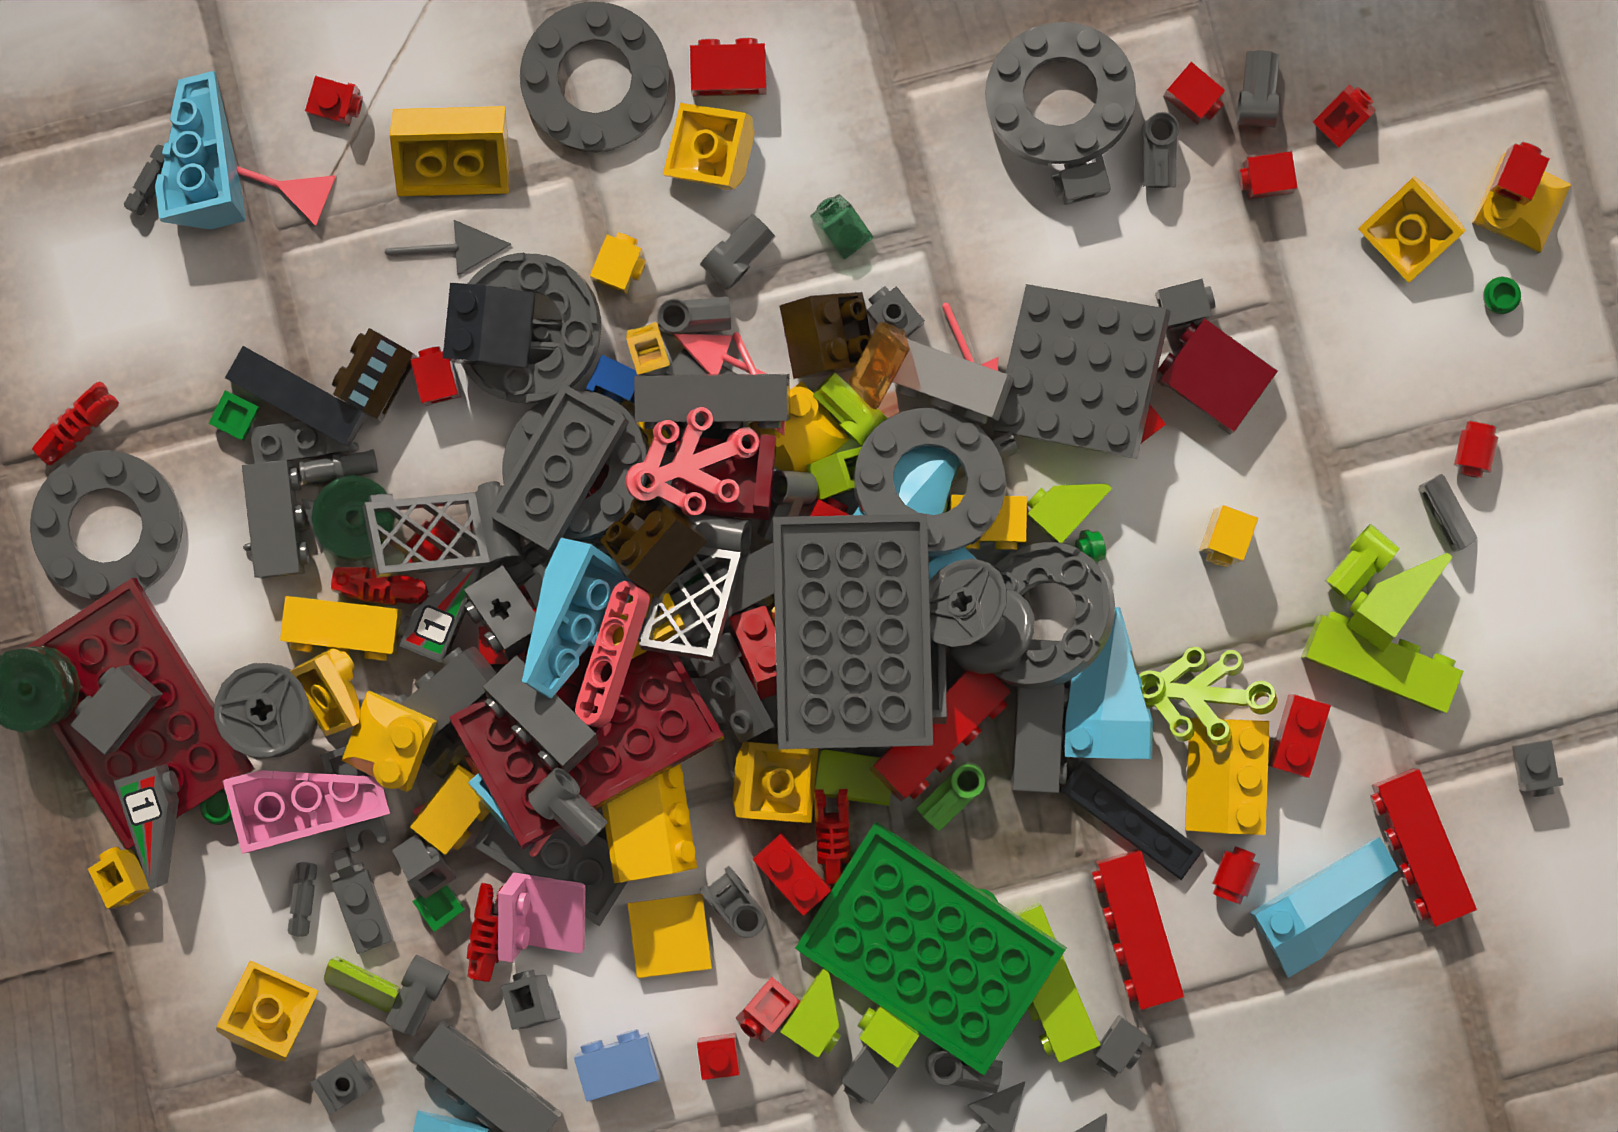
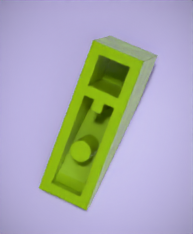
(1392, 601)

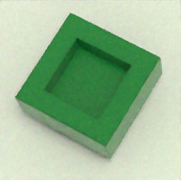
(234, 415)
(439, 907)

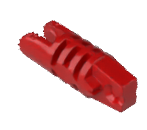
(75, 423)
(364, 585)
(832, 834)
(483, 944)

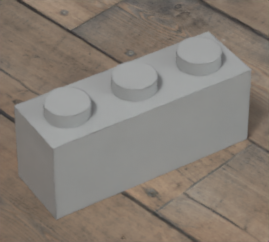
(953, 382)

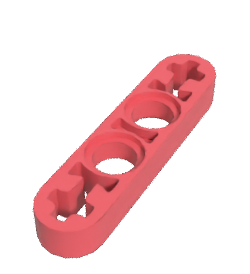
(606, 652)

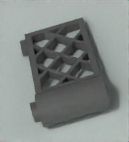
(493, 541)
(726, 542)

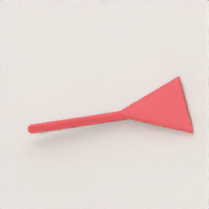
(306, 194)

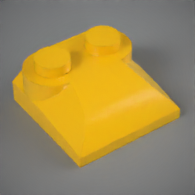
(710, 146)
(1521, 223)
(1412, 228)
(808, 433)
(330, 690)
(389, 742)
(774, 782)
(266, 1012)

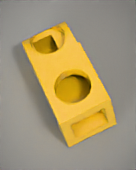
(647, 348)

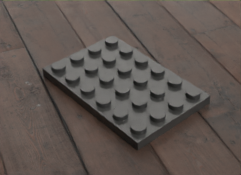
(852, 631)

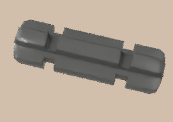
(145, 183)
(302, 899)

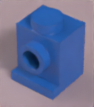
(614, 380)

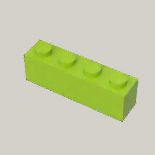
(1396, 670)
(1059, 1004)

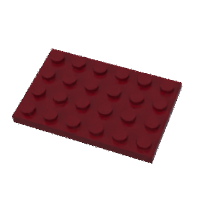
(653, 729)
(176, 730)

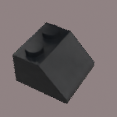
(488, 326)

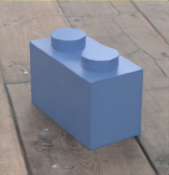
(616, 1065)

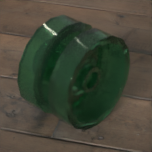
(329, 516)
(52, 683)

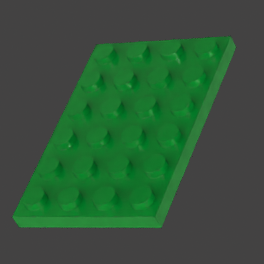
(930, 948)

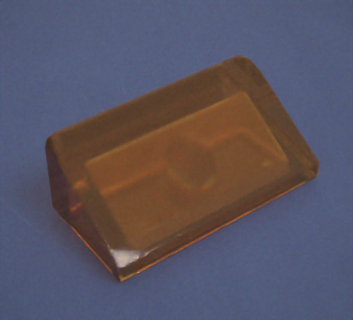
(879, 363)

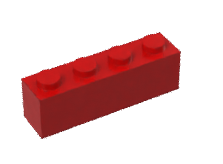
(967, 705)
(1423, 846)
(1138, 928)

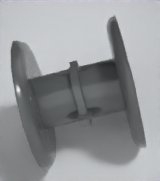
(978, 616)
(240, 705)

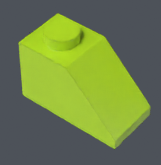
(835, 473)
(1064, 507)
(815, 1017)
(887, 1034)

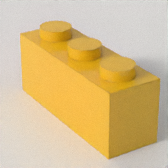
(340, 627)

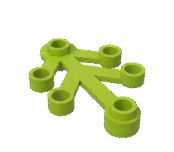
(1199, 692)

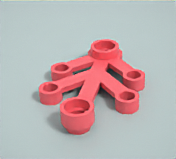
(687, 465)

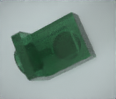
(841, 225)

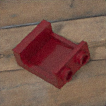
(1216, 374)
(751, 474)

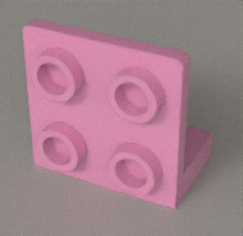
(540, 915)

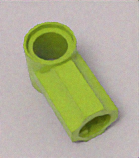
(848, 408)
(1368, 556)

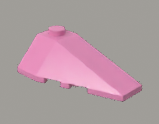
(292, 805)

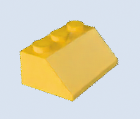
(450, 151)
(1228, 780)
(650, 829)

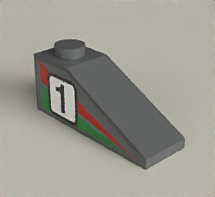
(438, 619)
(151, 814)

